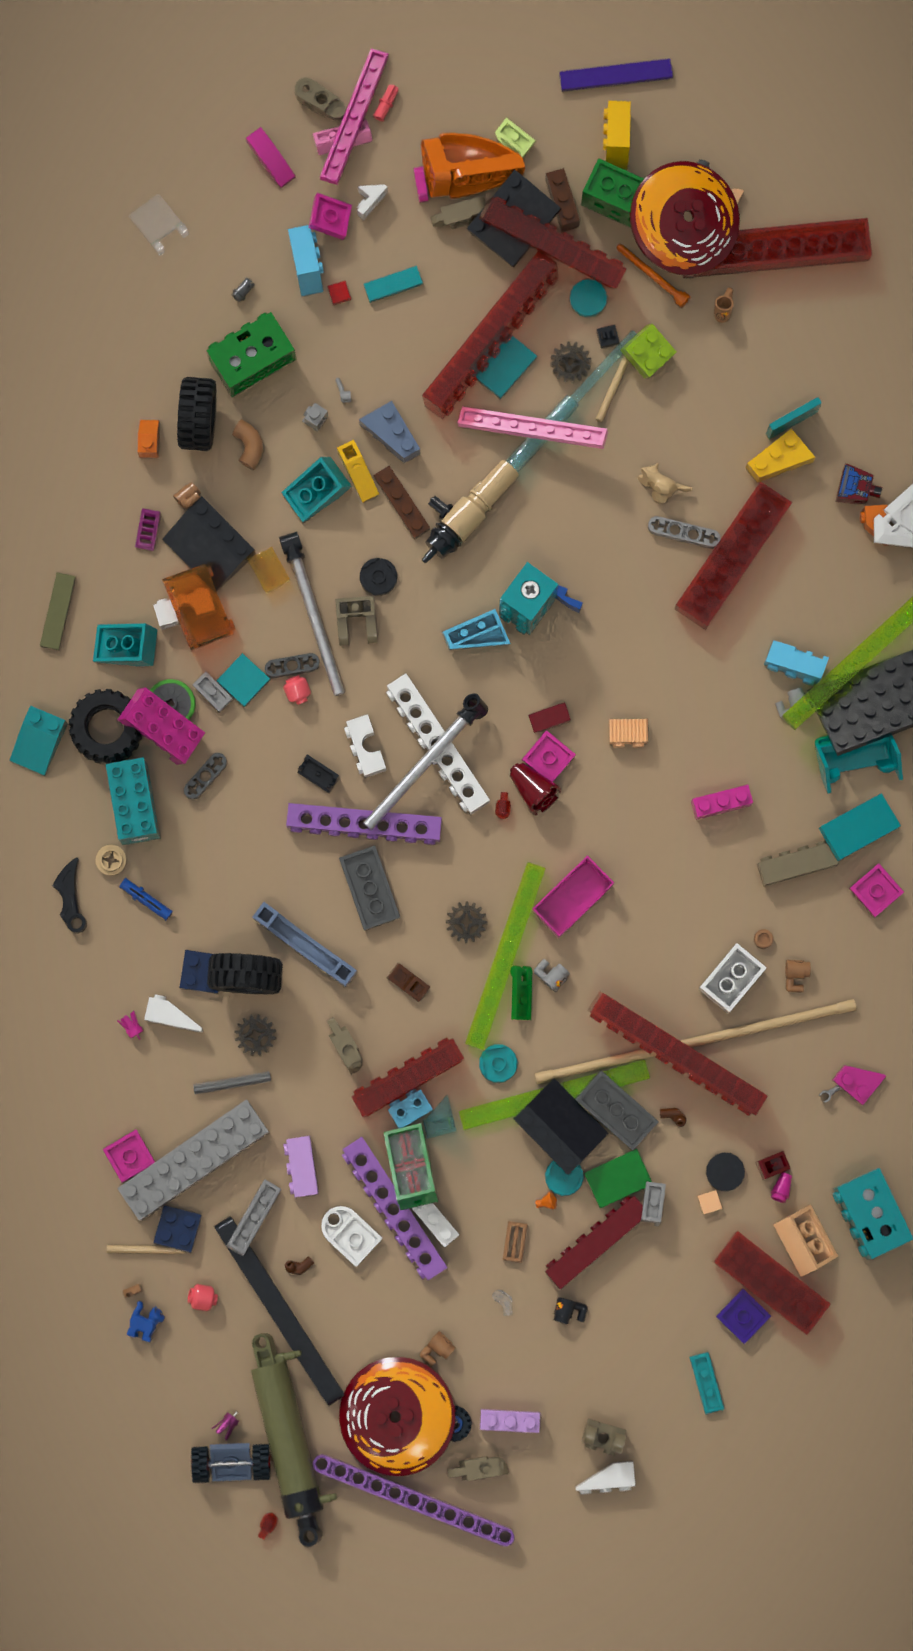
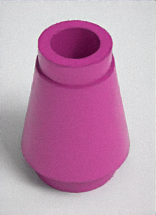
(782, 1188)

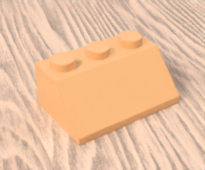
(805, 1240)

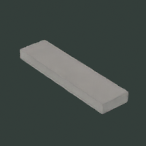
(253, 1217)

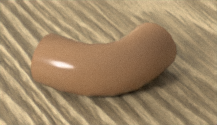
(252, 442)

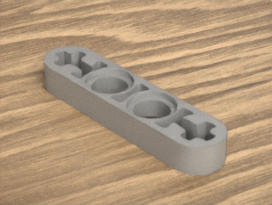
(684, 529)

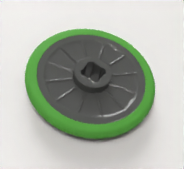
(179, 693)

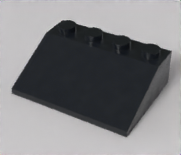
(526, 196)
(209, 539)
(560, 1126)

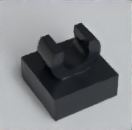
(607, 336)

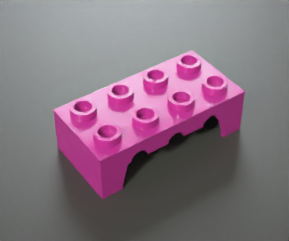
(162, 725)
(572, 896)

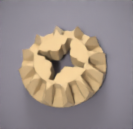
(106, 852)

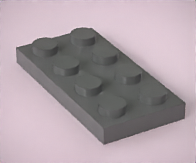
(369, 888)
(616, 1110)

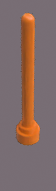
(680, 297)

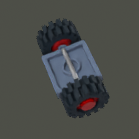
(230, 1462)

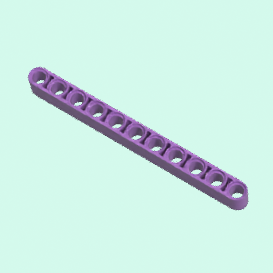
(424, 1499)

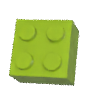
(648, 351)

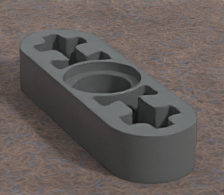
(307, 668)
(192, 783)

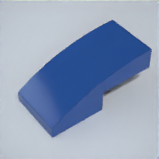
(567, 601)

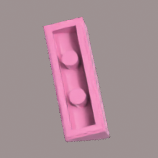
(325, 138)

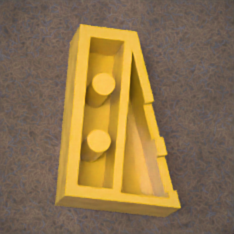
(617, 133)
(781, 456)

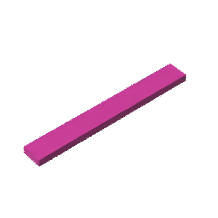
(354, 116)

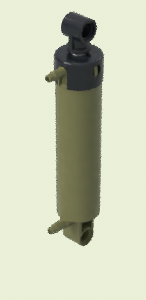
(287, 1438)

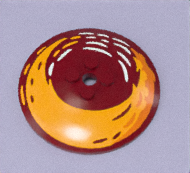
(660, 222)
(425, 1413)

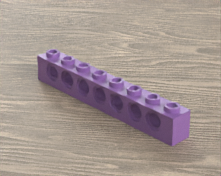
(297, 811)
(350, 1154)

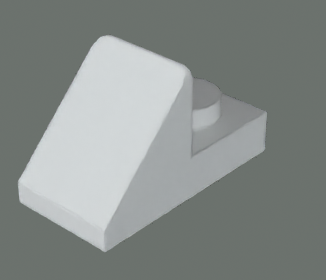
(373, 196)

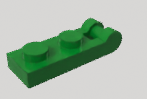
(521, 992)

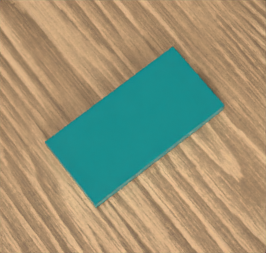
(859, 827)

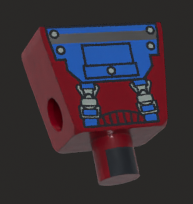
(856, 486)

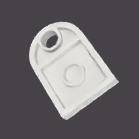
(351, 1235)

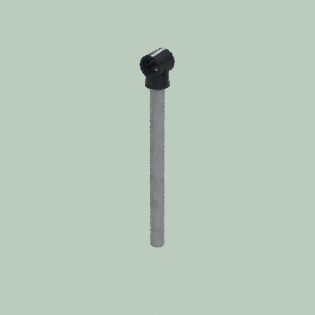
(292, 548)
(472, 709)

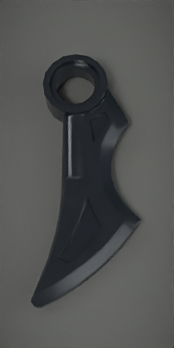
(66, 887)

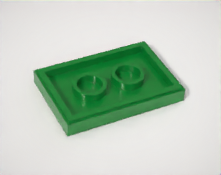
(618, 1178)

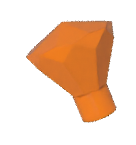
(548, 1201)

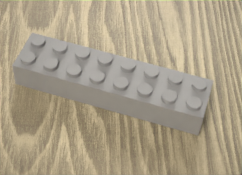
(193, 1160)

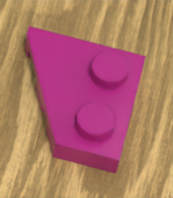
(858, 1082)

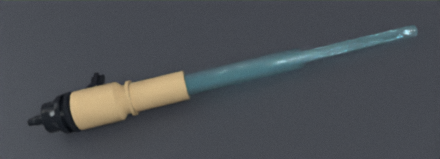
(469, 512)

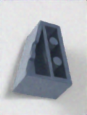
(390, 429)

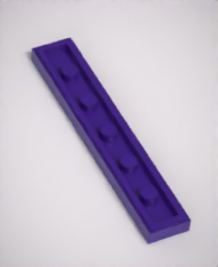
(616, 75)

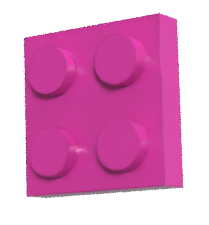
(330, 216)
(548, 756)
(876, 890)
(129, 1156)

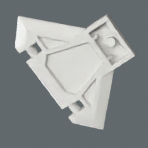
(901, 515)

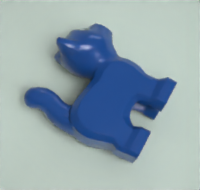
(144, 1324)

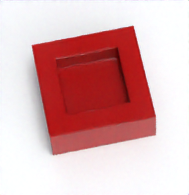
(339, 292)

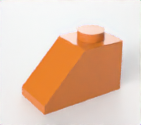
(148, 439)
(868, 515)

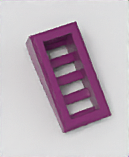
(151, 513)

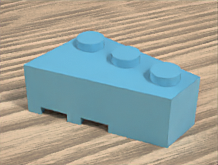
(305, 260)
(477, 632)
(795, 663)

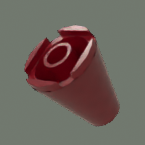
(534, 788)

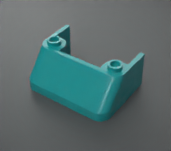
(881, 753)

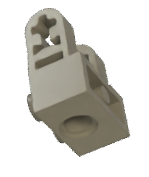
(353, 608)
(616, 1437)

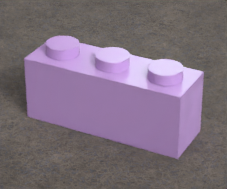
(301, 1166)
(510, 1420)

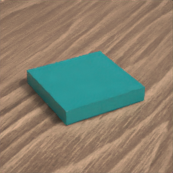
(243, 680)

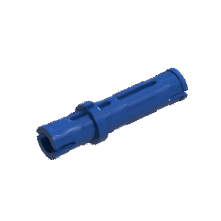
(126, 885)

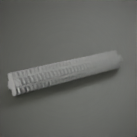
(224, 1084)

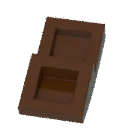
(408, 982)

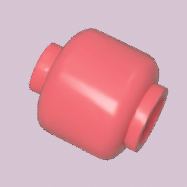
(297, 689)
(202, 1297)

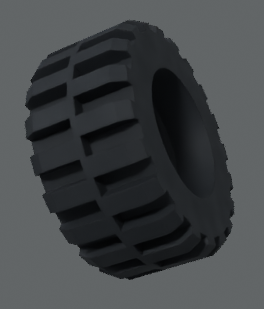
(196, 413)
(80, 733)
(245, 973)

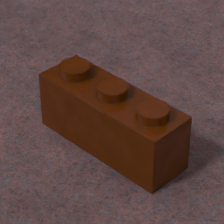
(561, 195)

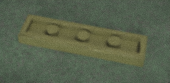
(57, 611)

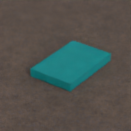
(506, 367)
(793, 418)

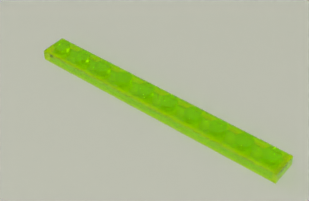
(850, 666)
(505, 956)
(513, 1105)

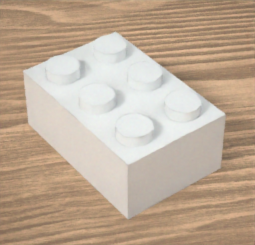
(732, 978)

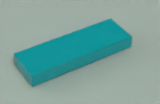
(393, 284)
(706, 1383)

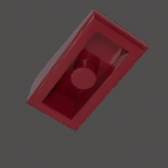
(549, 717)

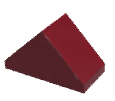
(773, 1165)

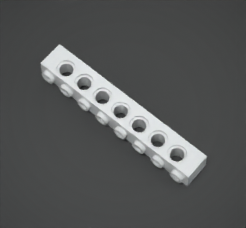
(405, 685)

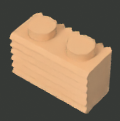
(628, 732)

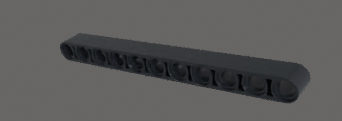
(283, 1316)

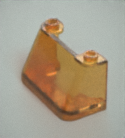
(198, 607)

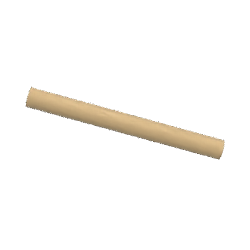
(612, 389)
(142, 1249)

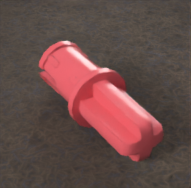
(386, 102)

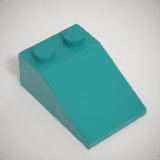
(316, 488)
(125, 644)
(38, 740)

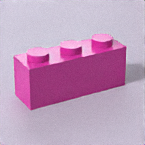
(722, 802)

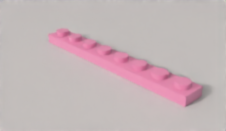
(532, 427)

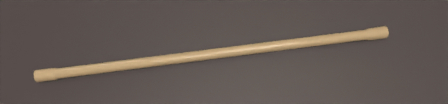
(838, 1008)

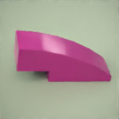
(270, 157)

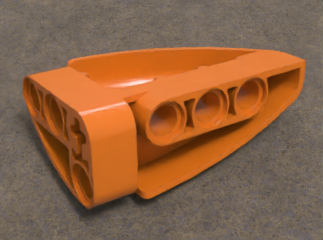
(466, 164)

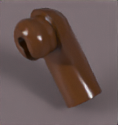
(675, 1114)
(297, 1267)

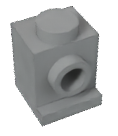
(315, 416)

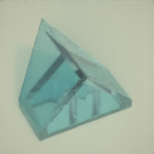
(440, 1120)

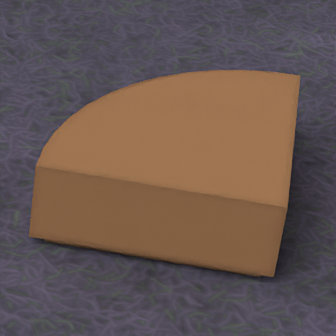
(132, 1290)

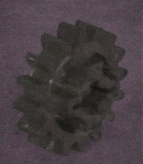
(577, 364)
(457, 922)
(257, 1043)

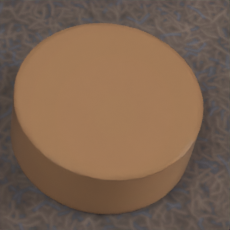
(763, 939)

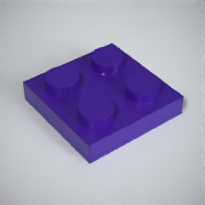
(743, 1316)

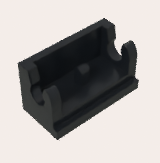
(318, 774)

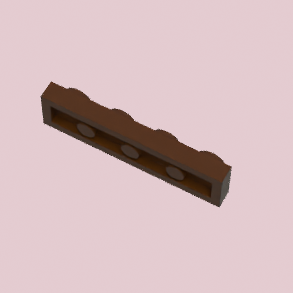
(401, 502)

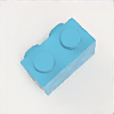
(409, 1109)

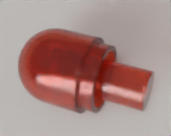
(503, 806)
(267, 1524)

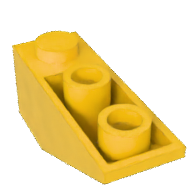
(357, 470)

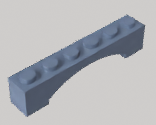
(304, 944)

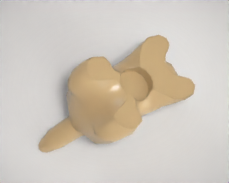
(662, 486)

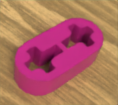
(420, 184)

